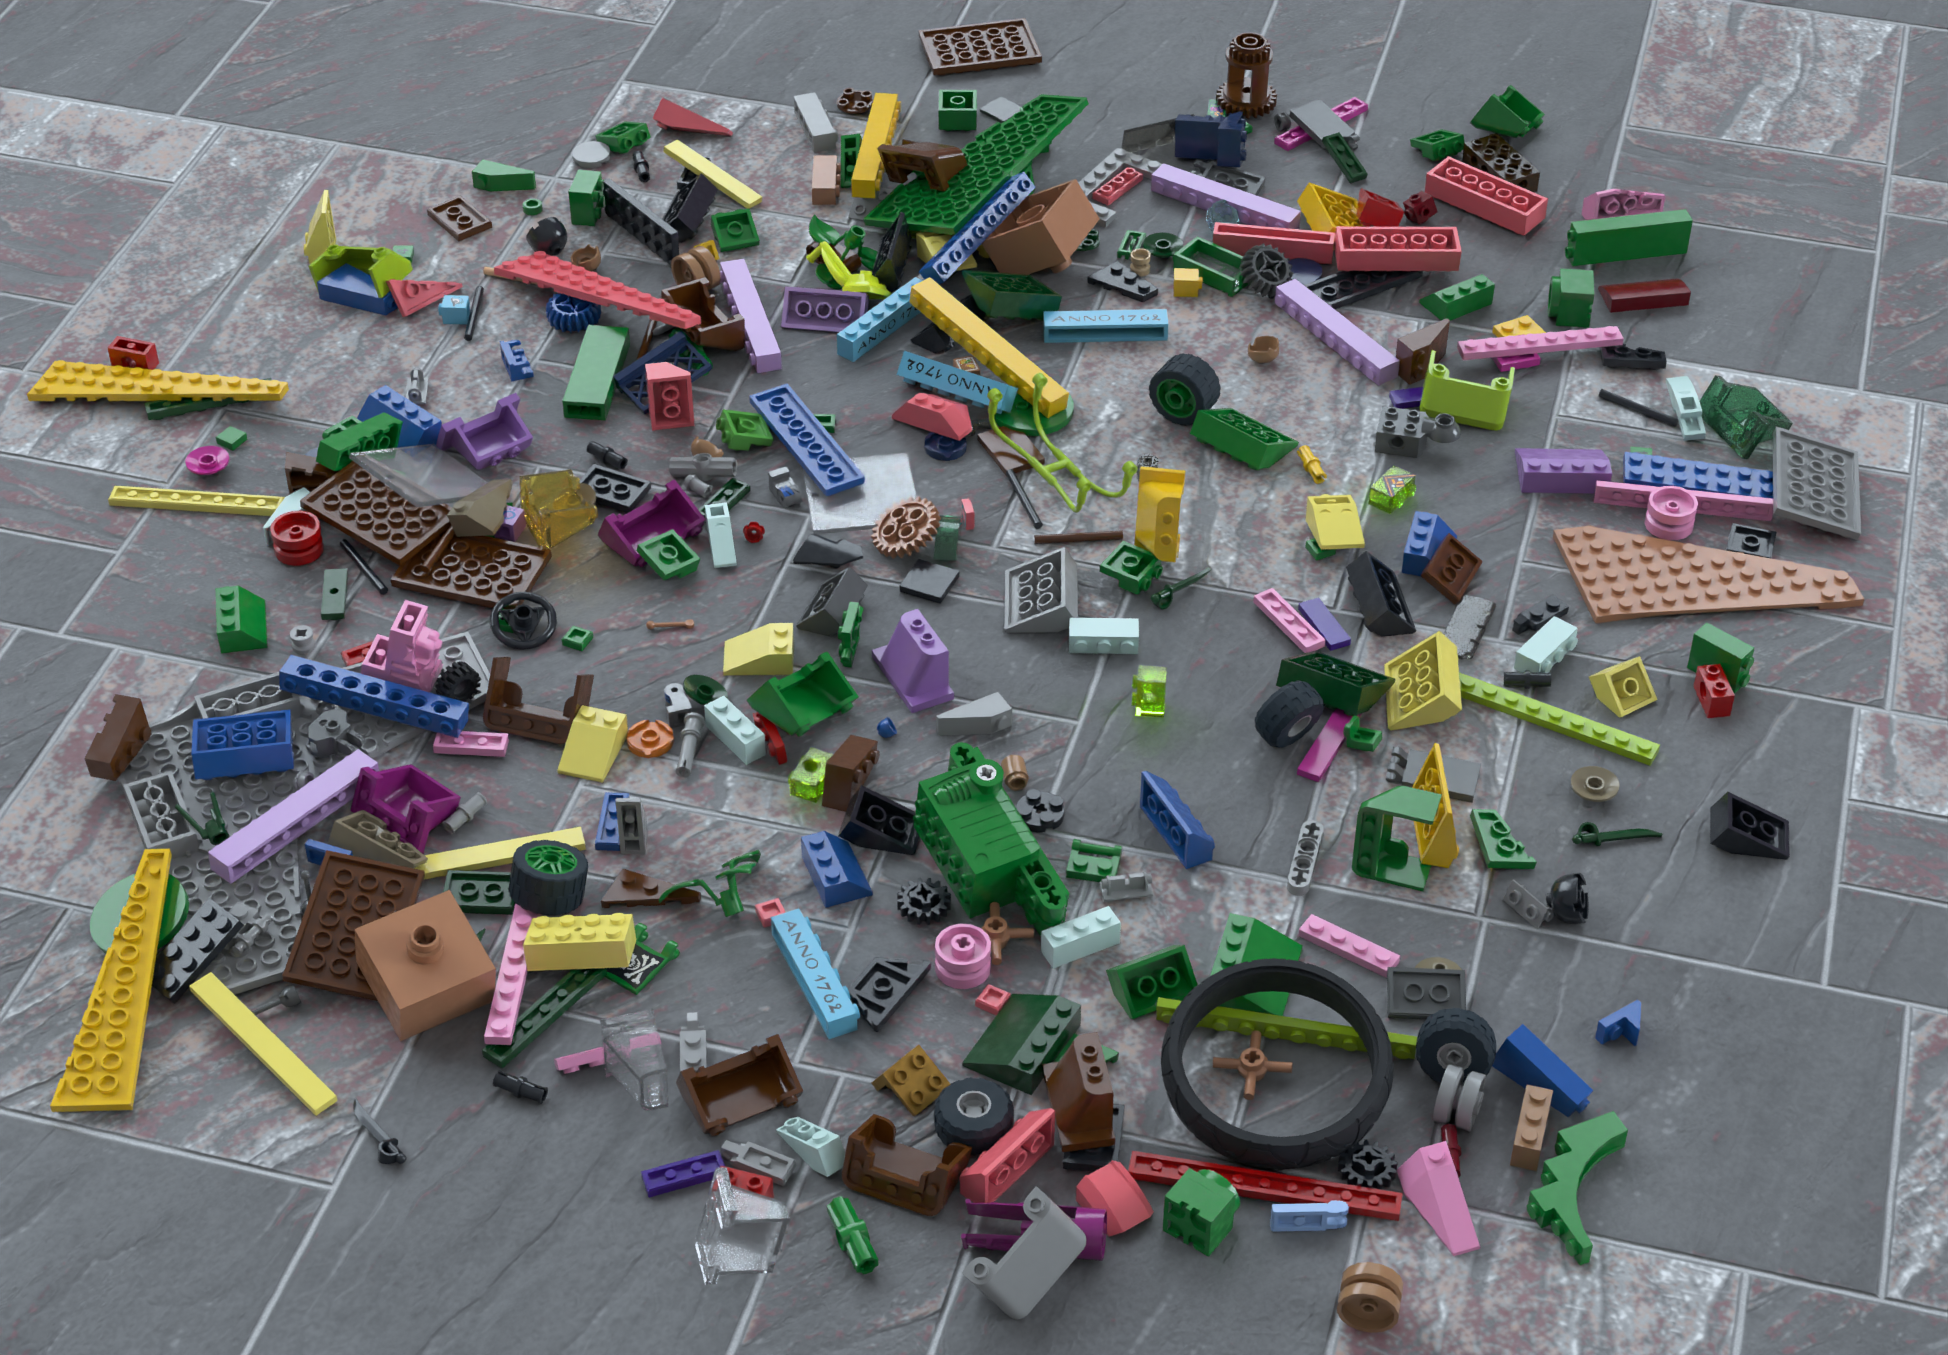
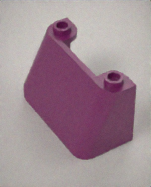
(661, 514)

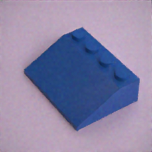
(242, 744)

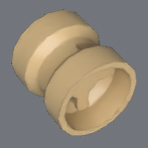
(1140, 262)

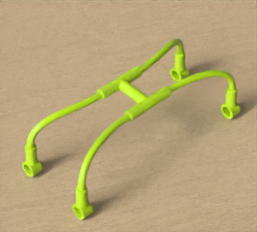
(1083, 483)

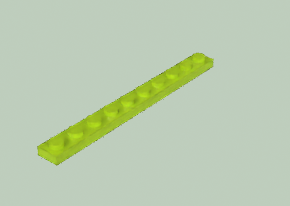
(1558, 720)
(1288, 1028)

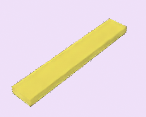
(718, 177)

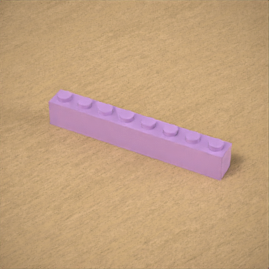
(1204, 192)
(744, 299)
(1337, 332)
(289, 818)

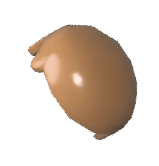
(587, 257)
(1264, 349)
(702, 446)

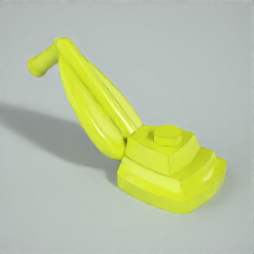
(862, 282)

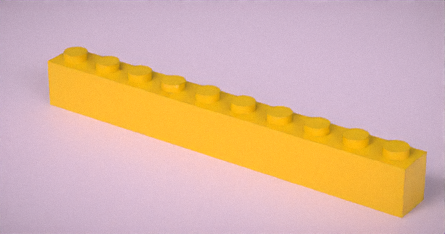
(878, 131)
(986, 345)

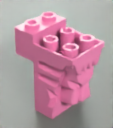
(408, 653)

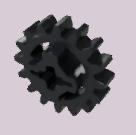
(924, 901)
(1368, 1165)

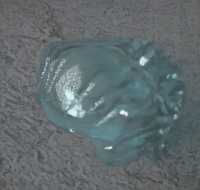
(1222, 213)

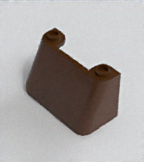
(715, 327)
(740, 1086)
(899, 1172)

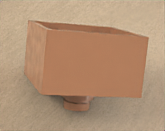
(1042, 231)
(425, 965)

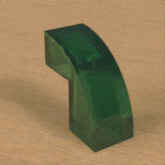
(948, 537)

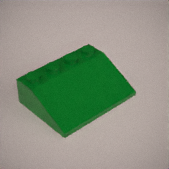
(1241, 437)
(1251, 940)

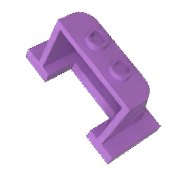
(489, 437)
(916, 663)

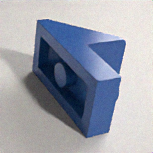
(1624, 1022)

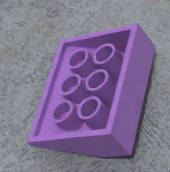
(1561, 470)

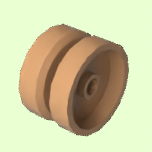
(696, 265)
(1370, 1297)

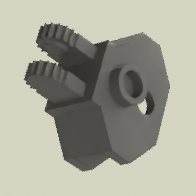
(335, 736)

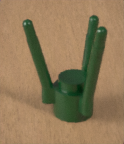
(214, 828)

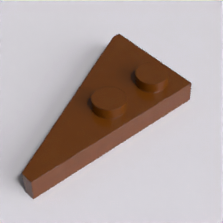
(644, 890)

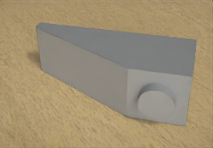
(977, 717)
(631, 825)

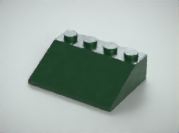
(1011, 295)
(1336, 681)
(1023, 1037)

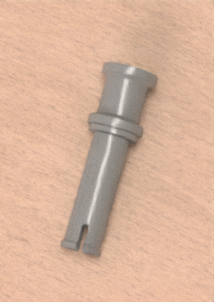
(690, 736)

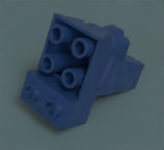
(1212, 138)

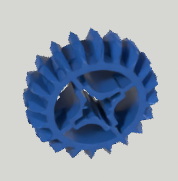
(571, 313)

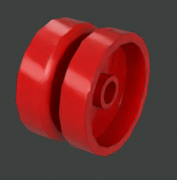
(297, 538)

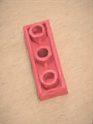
(1117, 186)

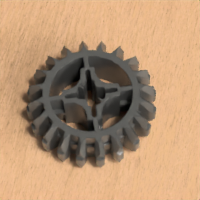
(1265, 269)

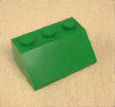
(1460, 298)
(240, 619)
(1155, 975)

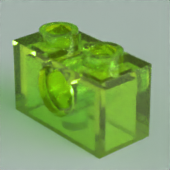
(1150, 691)
(808, 777)

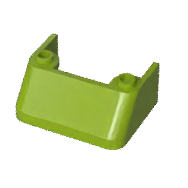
(378, 262)
(1465, 400)

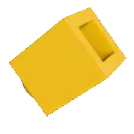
(1186, 282)

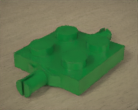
(850, 633)

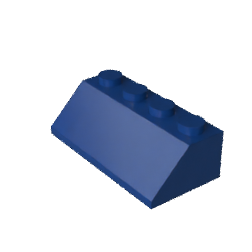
(418, 425)
(1175, 821)

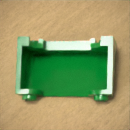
(1508, 114)
(804, 696)

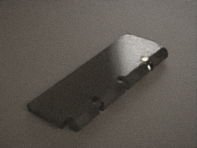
(1148, 135)
(1469, 624)

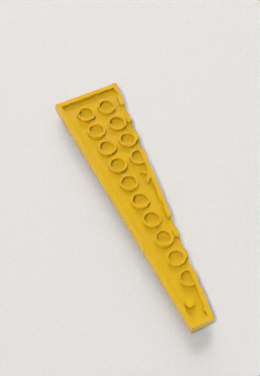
(137, 384)
(110, 1041)

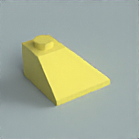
(1624, 687)

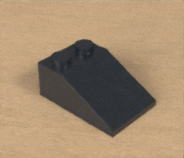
(879, 823)
(1748, 829)

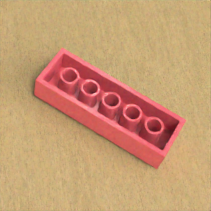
(1486, 195)
(1397, 248)

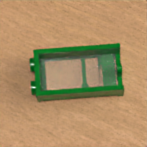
(1215, 265)

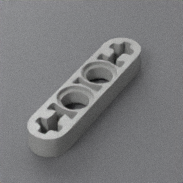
(1304, 857)

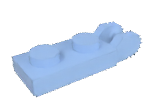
(1308, 1216)

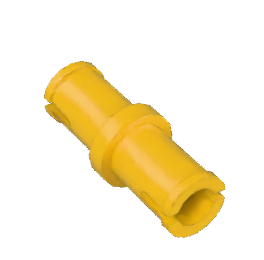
(1311, 464)

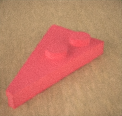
(415, 295)

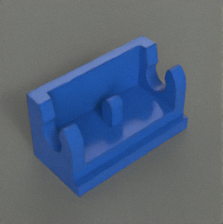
(515, 361)

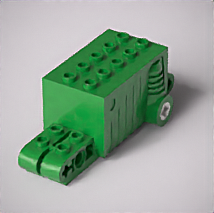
(985, 842)

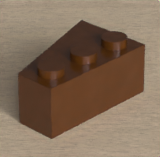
(305, 472)
(120, 740)
(848, 771)

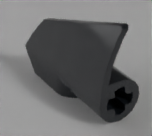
(823, 551)

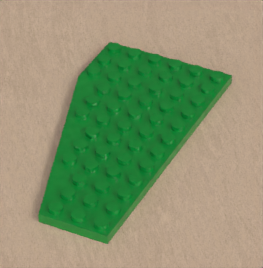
(991, 162)

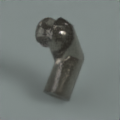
(979, 424)

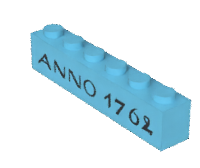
(877, 323)
(1105, 325)
(955, 381)
(814, 973)

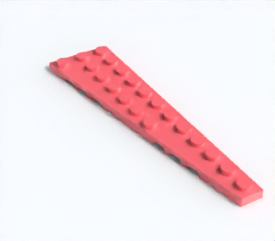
(589, 286)

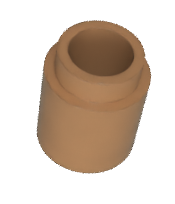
(1015, 772)

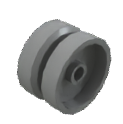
(1455, 1096)

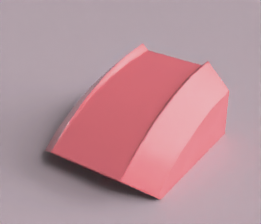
(1116, 1192)

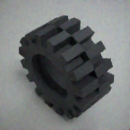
(458, 682)

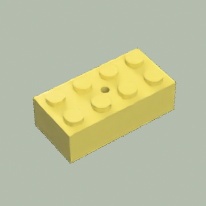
(579, 942)

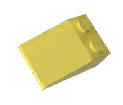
(321, 230)
(761, 651)
(593, 743)

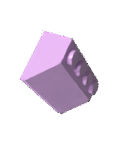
(822, 308)

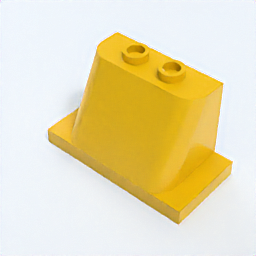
(1159, 512)

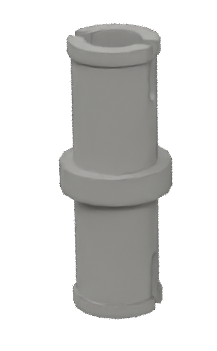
(464, 813)

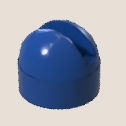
(886, 728)

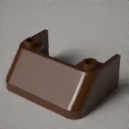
(507, 714)

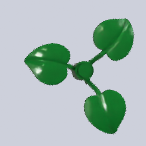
(853, 239)
(729, 898)

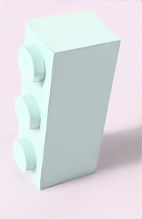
(1103, 635)
(1546, 647)
(735, 730)
(1080, 937)

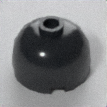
(548, 236)
(1568, 899)

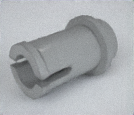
(692, 483)

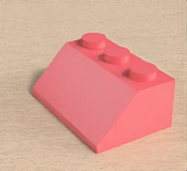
(669, 396)

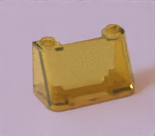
(554, 507)

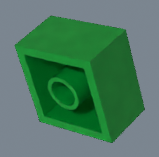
(957, 110)
(586, 198)

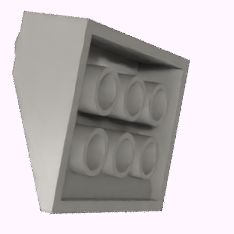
(1041, 594)

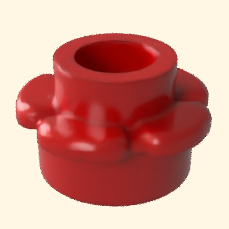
(753, 537)

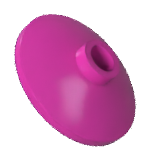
(207, 460)

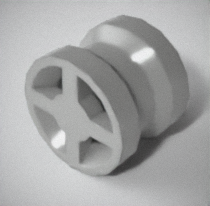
(302, 639)

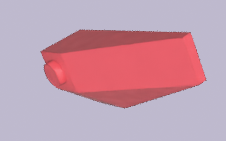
(678, 118)

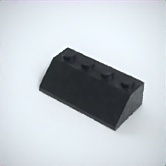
(690, 207)
(892, 254)
(935, 339)
(1379, 597)

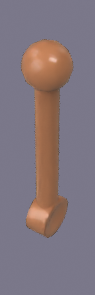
(688, 624)

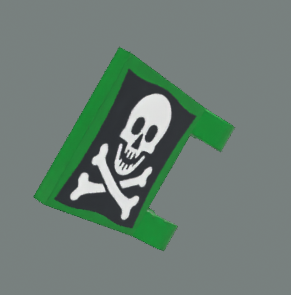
(643, 964)

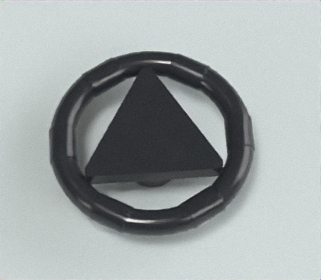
(523, 620)

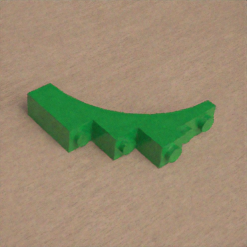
(1577, 1152)

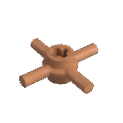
(1000, 933)
(1252, 1065)

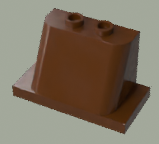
(935, 160)
(1081, 1095)

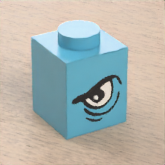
(454, 309)

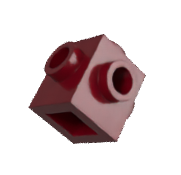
(1419, 207)

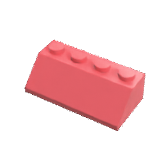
(1009, 1157)

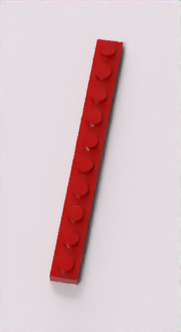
(1271, 1185)

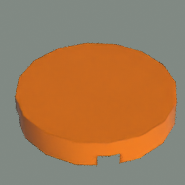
(650, 738)

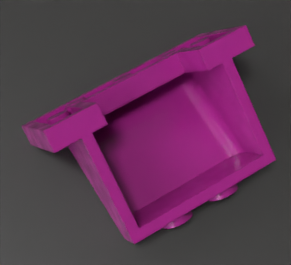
(405, 801)

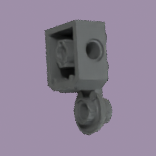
(1406, 431)

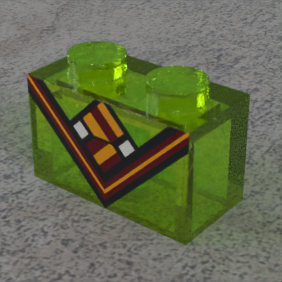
(1392, 489)

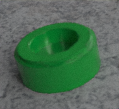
(532, 206)

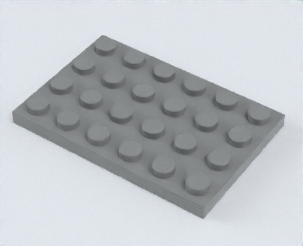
(1816, 483)

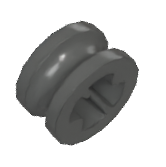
(1282, 121)

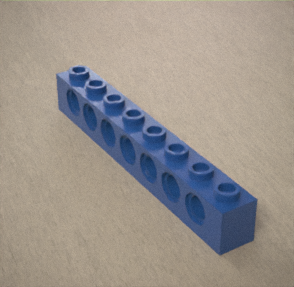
(977, 229)
(374, 696)

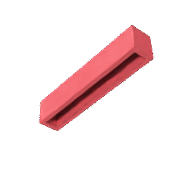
(1294, 242)

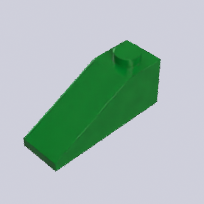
(849, 153)
(502, 177)

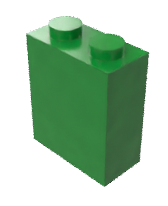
(1714, 647)

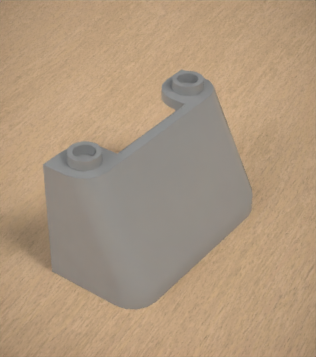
(1032, 1261)

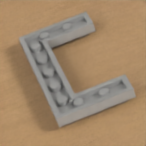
(1109, 168)

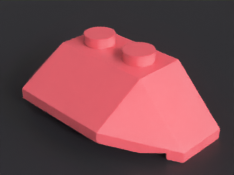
(936, 415)

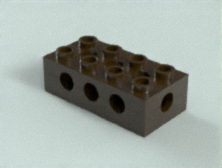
(1500, 159)

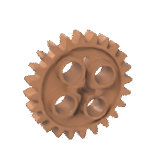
(906, 527)

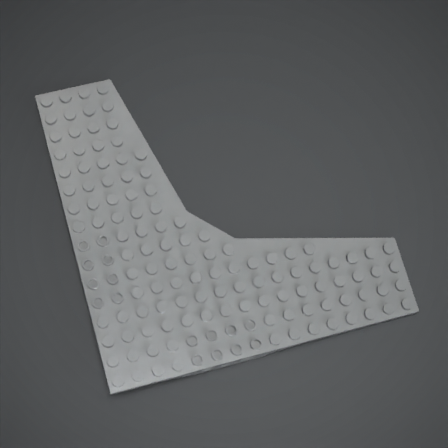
(165, 777)

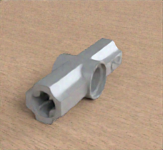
(703, 466)

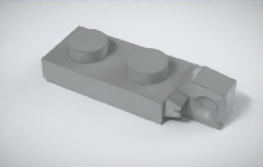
(693, 1044)
(759, 1160)

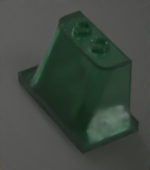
(1740, 415)

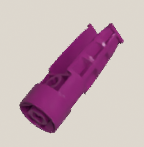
(1090, 1220)

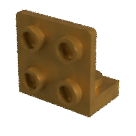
(913, 1080)

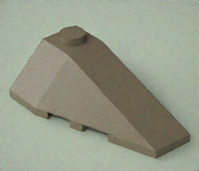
(481, 510)
(371, 840)

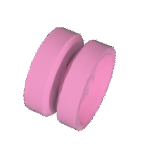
(1671, 513)
(962, 956)

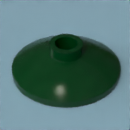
(1162, 244)
(703, 689)

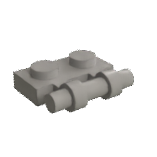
(251, 920)

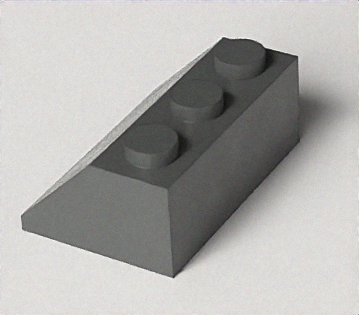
(829, 602)

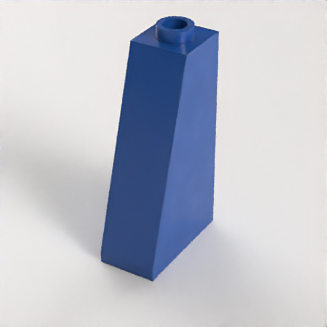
(354, 289)
(1532, 1063)

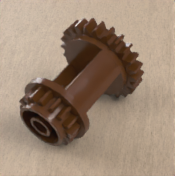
(1243, 93)

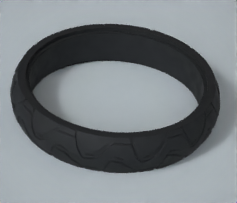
(1294, 978)

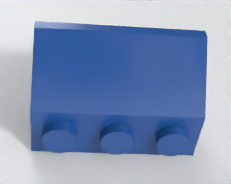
(1423, 540)
(834, 869)

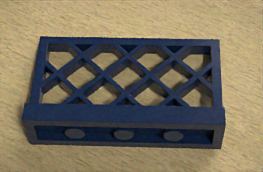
(666, 352)

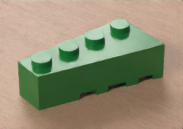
(372, 434)

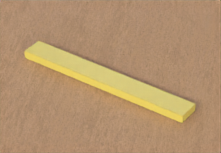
(194, 500)
(493, 853)
(263, 1044)

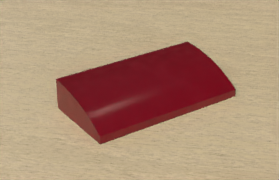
(1645, 295)

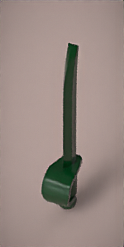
(1164, 597)
(1594, 836)

